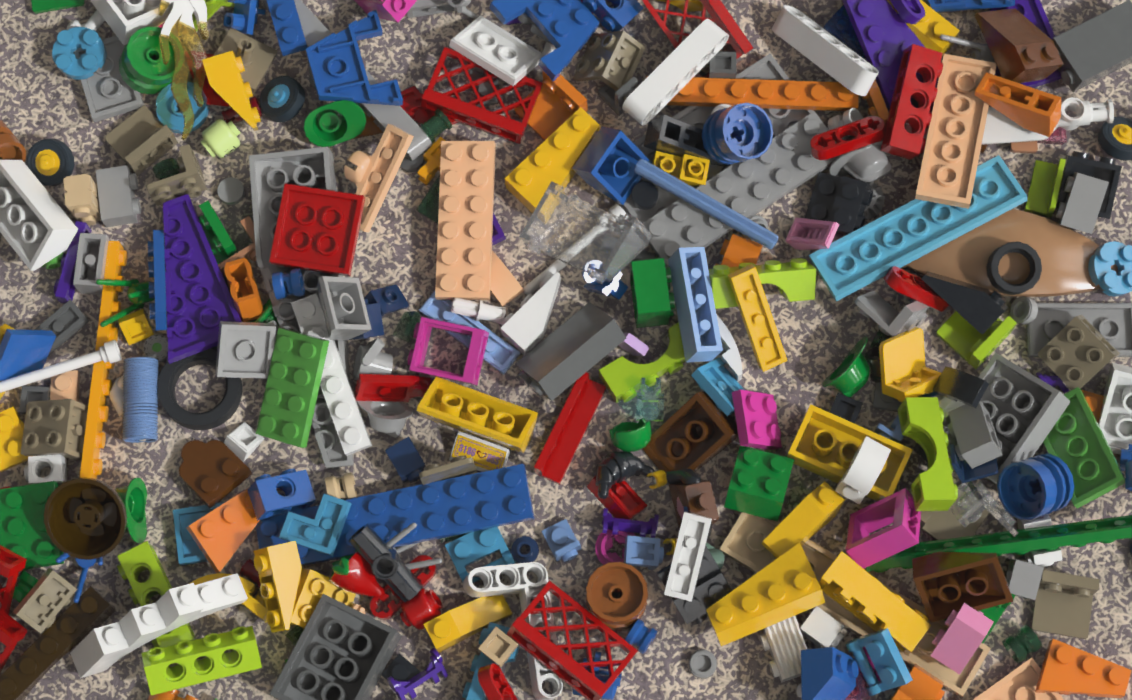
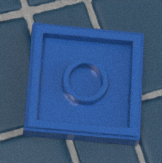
(24, 351)

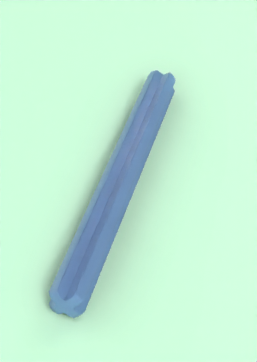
(706, 204)

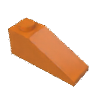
(1020, 103)

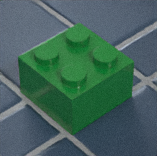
(650, 293)
(759, 483)

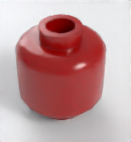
(421, 609)

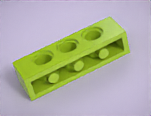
(132, 564)
(191, 671)

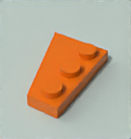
(224, 529)
(1080, 672)

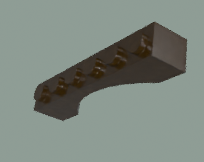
(54, 643)

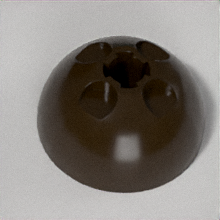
(76, 527)

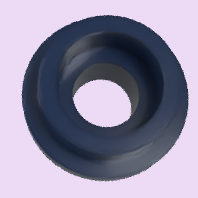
(531, 556)

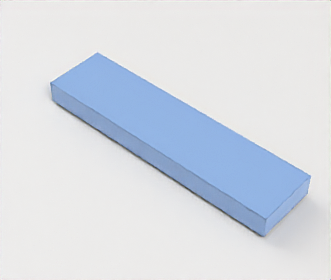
(497, 352)

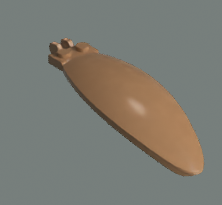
(1061, 251)

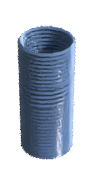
(140, 390)

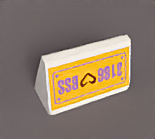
(485, 454)

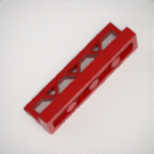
(569, 429)

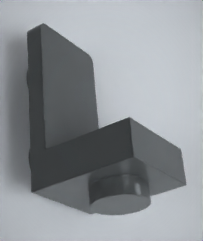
(615, 99)

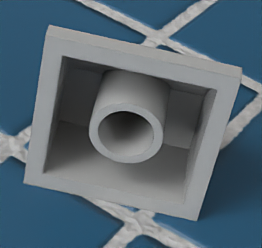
(343, 307)

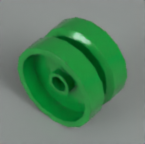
(143, 64)

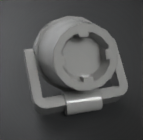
(372, 361)

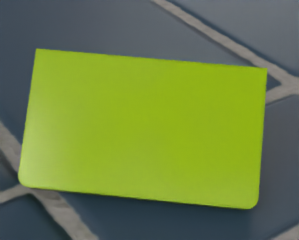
(1044, 187)

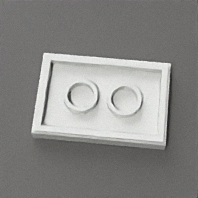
(496, 50)

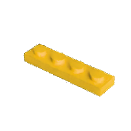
(757, 317)

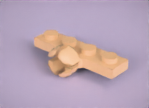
(376, 172)

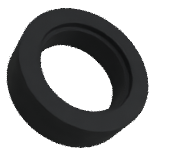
(197, 421)

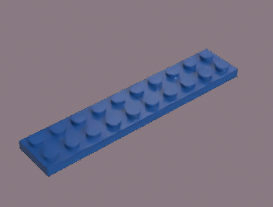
(437, 508)

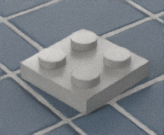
(245, 349)

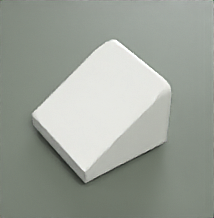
(243, 441)

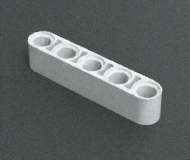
(825, 50)
(675, 72)

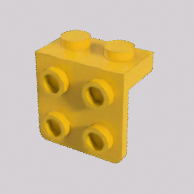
(904, 366)
(309, 592)

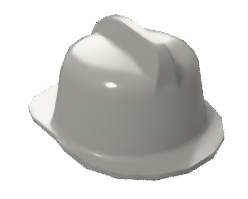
(863, 164)
(387, 416)

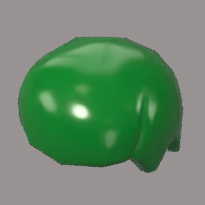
(631, 440)

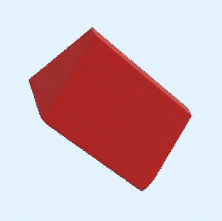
(621, 501)

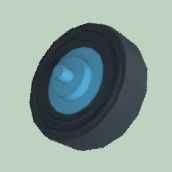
(282, 99)

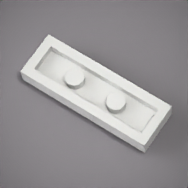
(687, 556)

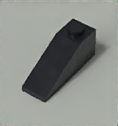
(676, 138)
(971, 301)

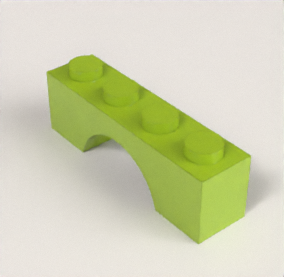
(793, 279)
(624, 376)
(923, 422)

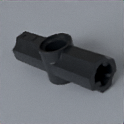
(397, 576)

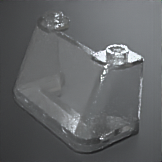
(584, 235)

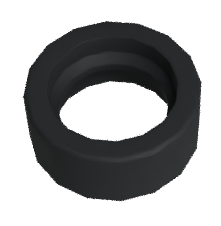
(1034, 262)

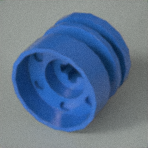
(749, 129)
(1035, 486)

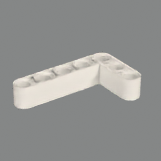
(527, 591)

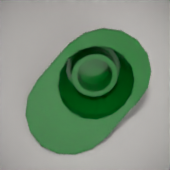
(334, 123)
(851, 373)
(135, 499)

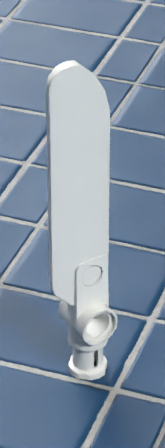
(1004, 130)

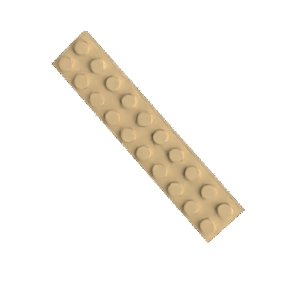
(745, 547)

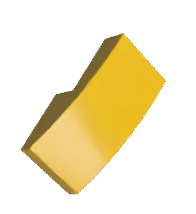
(686, 168)

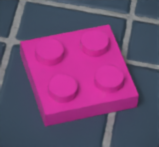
(756, 420)

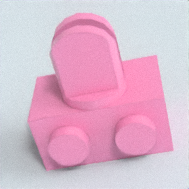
(962, 637)

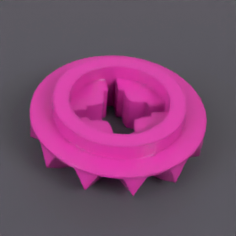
(605, 543)

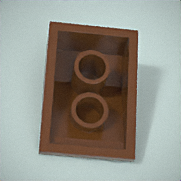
(1018, 46)
(691, 435)
(958, 578)

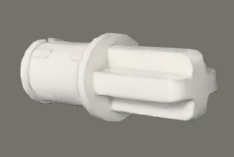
(478, 310)

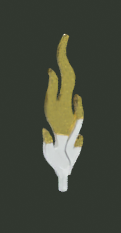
(187, 52)

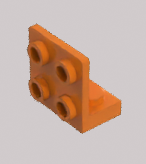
(554, 105)

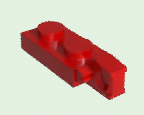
(390, 387)

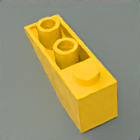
(226, 80)
(279, 578)

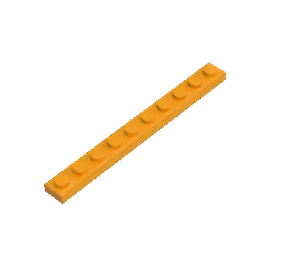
(100, 384)

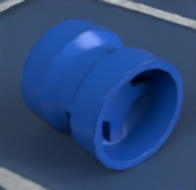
(288, 284)

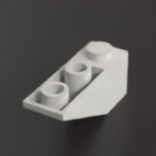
(530, 322)

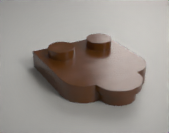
(211, 470)

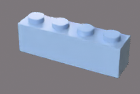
(695, 304)

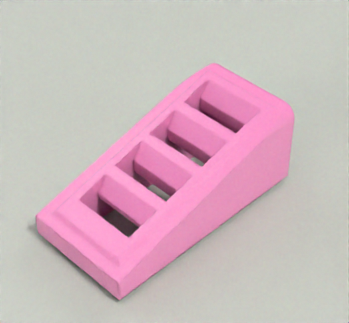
(805, 234)

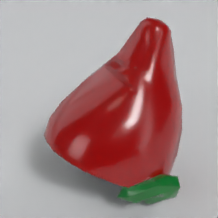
(355, 576)

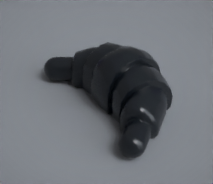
(618, 468)

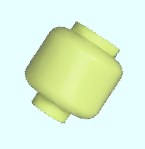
(220, 138)

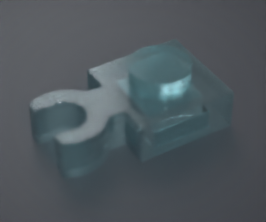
(650, 402)

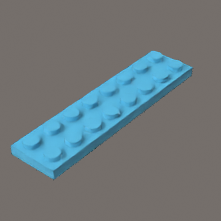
(914, 231)

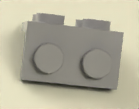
(888, 318)

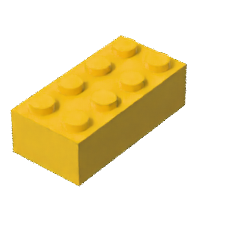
(828, 444)

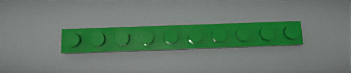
(1045, 538)

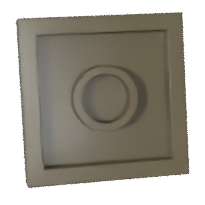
(255, 56)

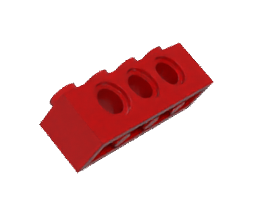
(897, 139)

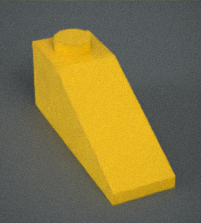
(805, 520)
(466, 621)

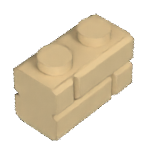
(82, 198)

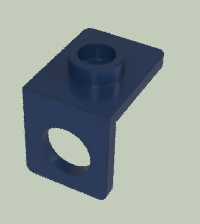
(389, 297)
(968, 474)

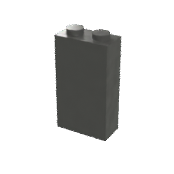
(1096, 47)
(569, 351)

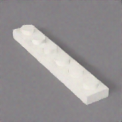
(334, 379)

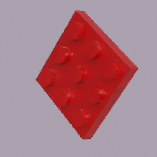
(317, 229)

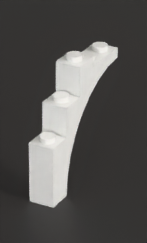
(142, 624)

